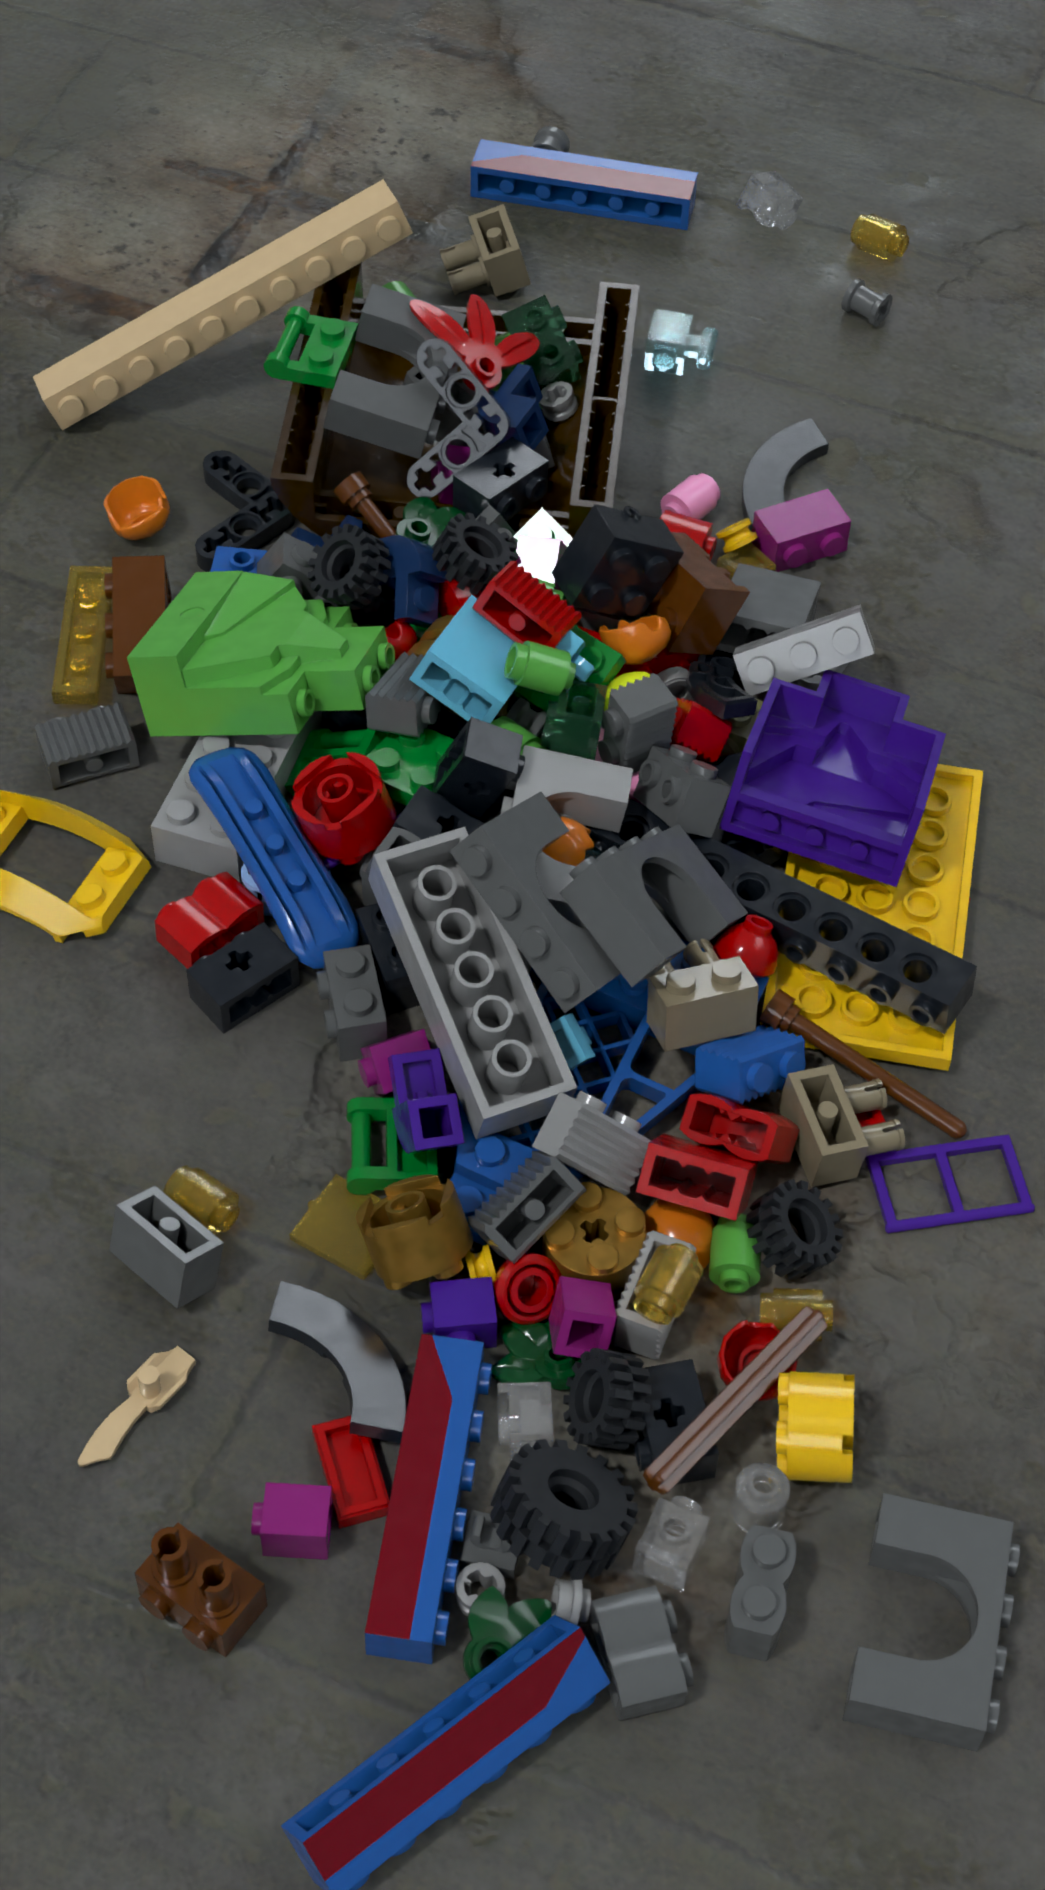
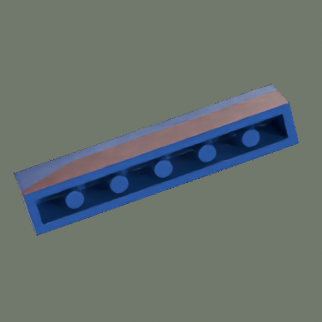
(583, 184)
(425, 1501)
(446, 1756)

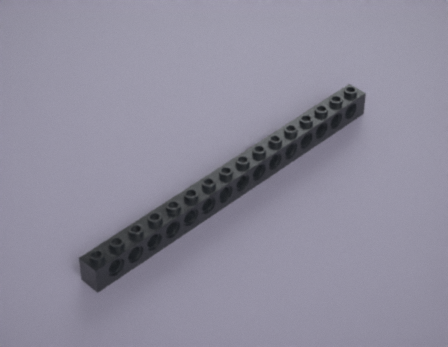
(807, 923)

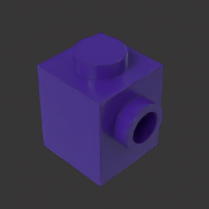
(462, 1310)

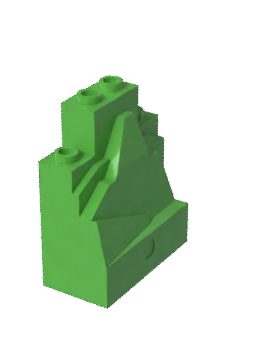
(252, 659)

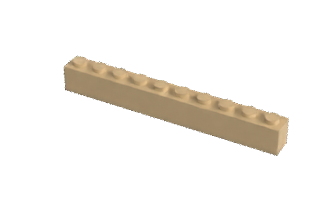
(222, 304)

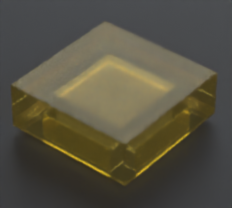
(746, 555)

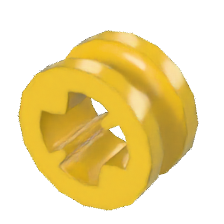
(736, 535)
(481, 1264)

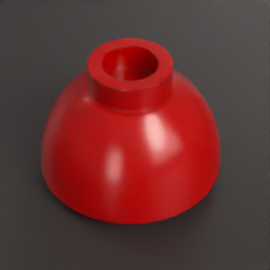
(753, 944)
(526, 1288)

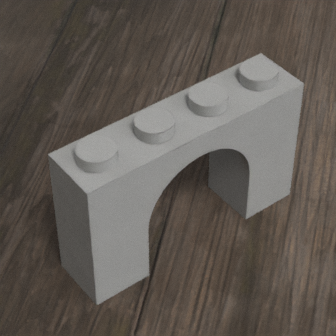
(576, 789)

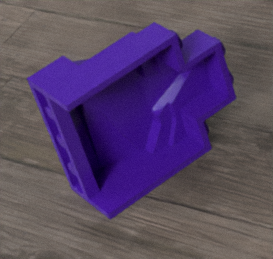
(835, 775)

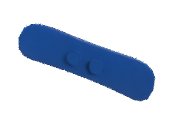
(276, 853)

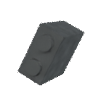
(774, 605)

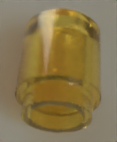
(879, 236)
(204, 1198)
(667, 1283)
(787, 1302)

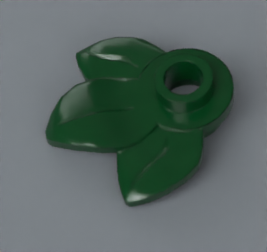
(424, 521)
(532, 1357)
(500, 1627)

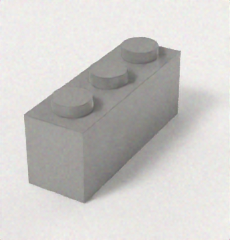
(804, 650)

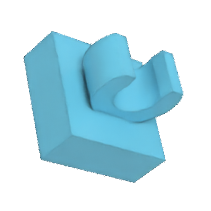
(574, 645)
(572, 1040)

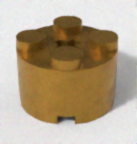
(415, 1231)
(597, 1238)

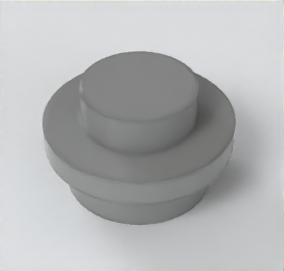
(570, 1600)

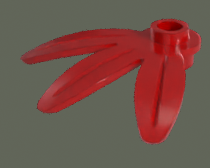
(478, 347)

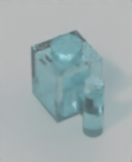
(671, 343)

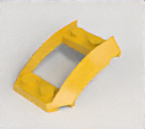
(101, 892)

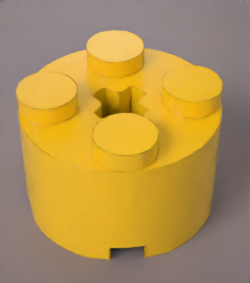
(815, 1426)

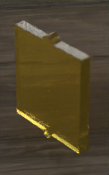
(332, 1228)

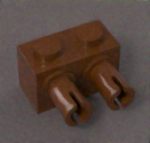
(199, 1590)

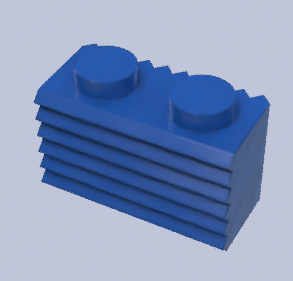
(748, 1063)

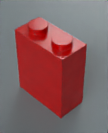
(697, 1176)

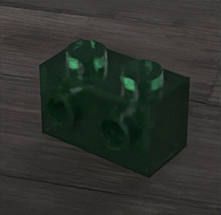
(555, 358)
(575, 720)

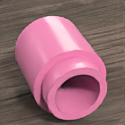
(692, 497)

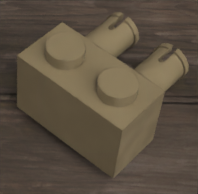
(497, 254)
(701, 1001)
(830, 1136)

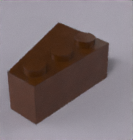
(139, 597)
(697, 601)

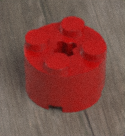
(343, 806)

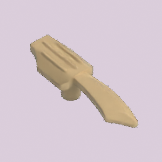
(149, 1391)

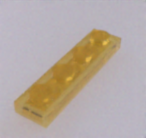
(82, 637)

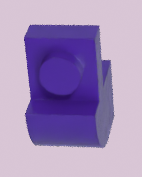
(423, 1110)

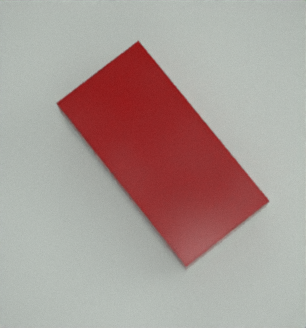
(351, 1471)

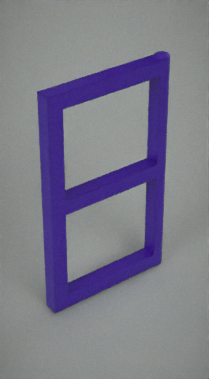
(940, 1153)

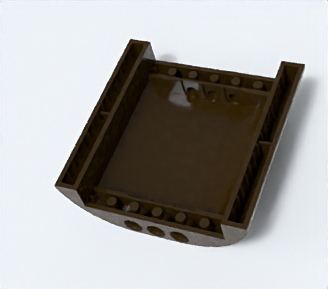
(583, 447)

